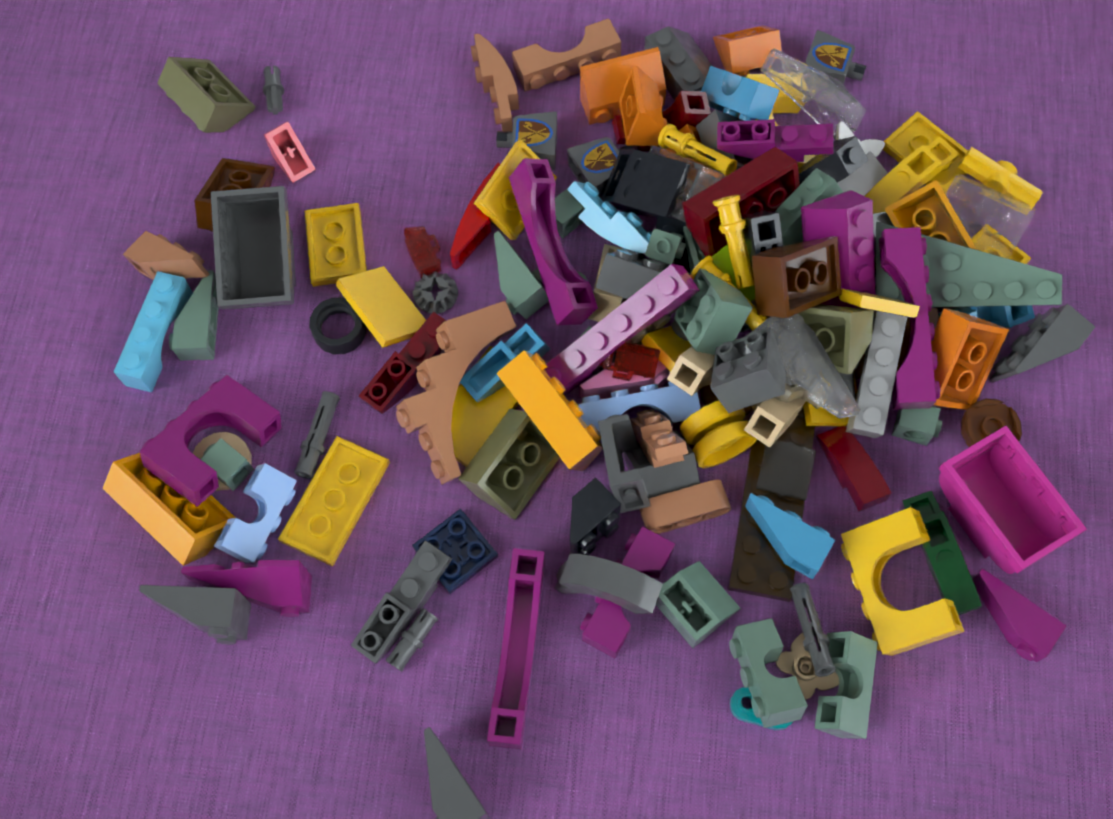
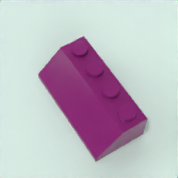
(851, 220)

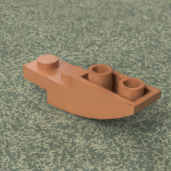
(495, 79)
(657, 439)

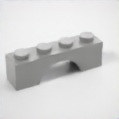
(878, 375)

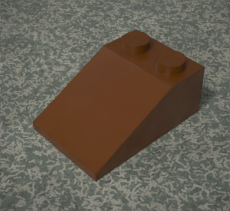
(230, 175)
(796, 277)

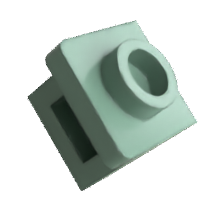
(665, 246)

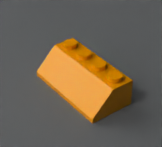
(932, 213)
(551, 411)
(165, 514)

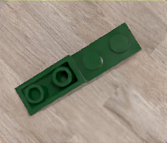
(944, 555)

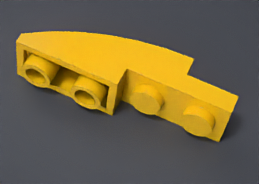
(912, 173)

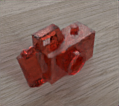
(421, 250)
(632, 360)

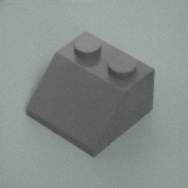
(666, 477)

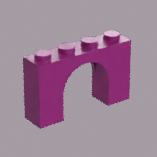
(222, 405)

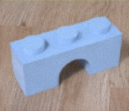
(271, 492)

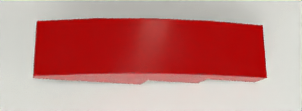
(472, 228)

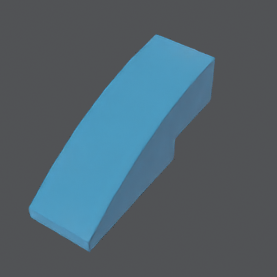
(482, 377)

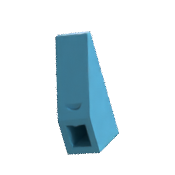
(793, 540)

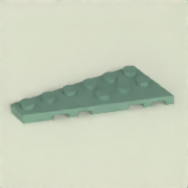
(974, 278)

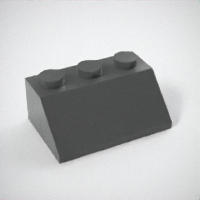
(681, 58)

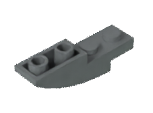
(403, 603)

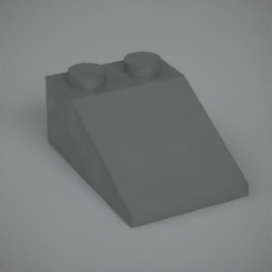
(215, 611)
(449, 790)

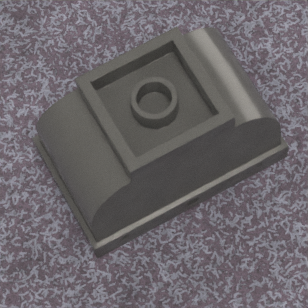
(253, 248)

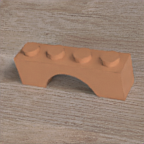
(540, 67)

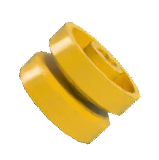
(716, 434)

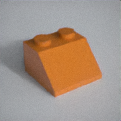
(746, 48)
(641, 109)

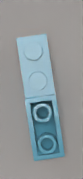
(602, 217)

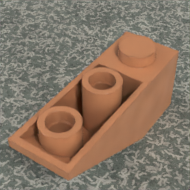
(156, 253)

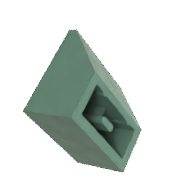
(712, 313)
(695, 603)

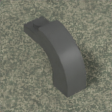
(608, 581)

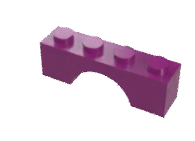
(608, 626)

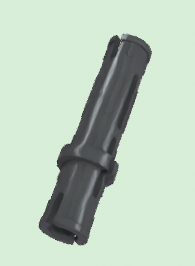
(313, 445)
(821, 660)

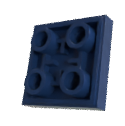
(464, 544)

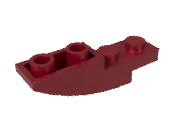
(399, 372)

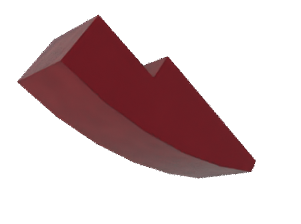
(854, 468)

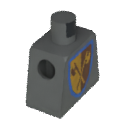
(834, 57)
(536, 131)
(594, 161)

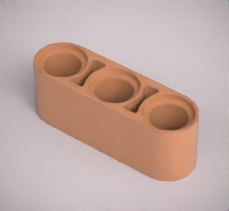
(685, 507)

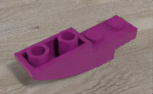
(758, 136)

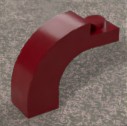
(688, 108)

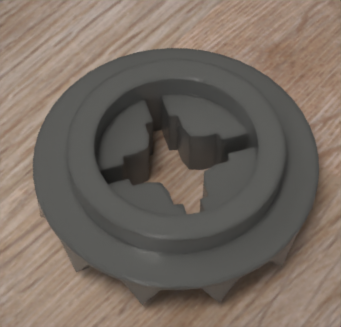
(446, 297)

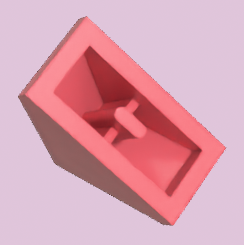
(289, 152)

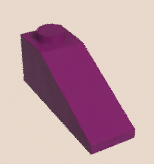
(1020, 620)

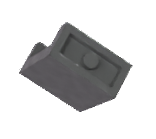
(626, 486)

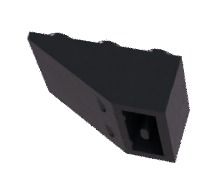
(645, 183)

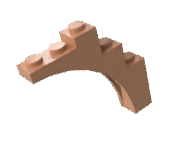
(440, 376)

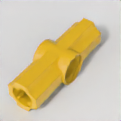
(999, 176)

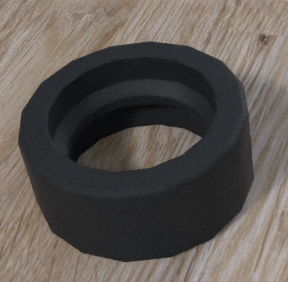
(324, 311)

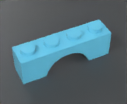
(141, 357)

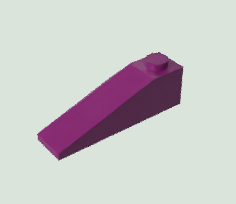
(272, 584)

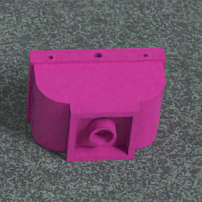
(1007, 502)

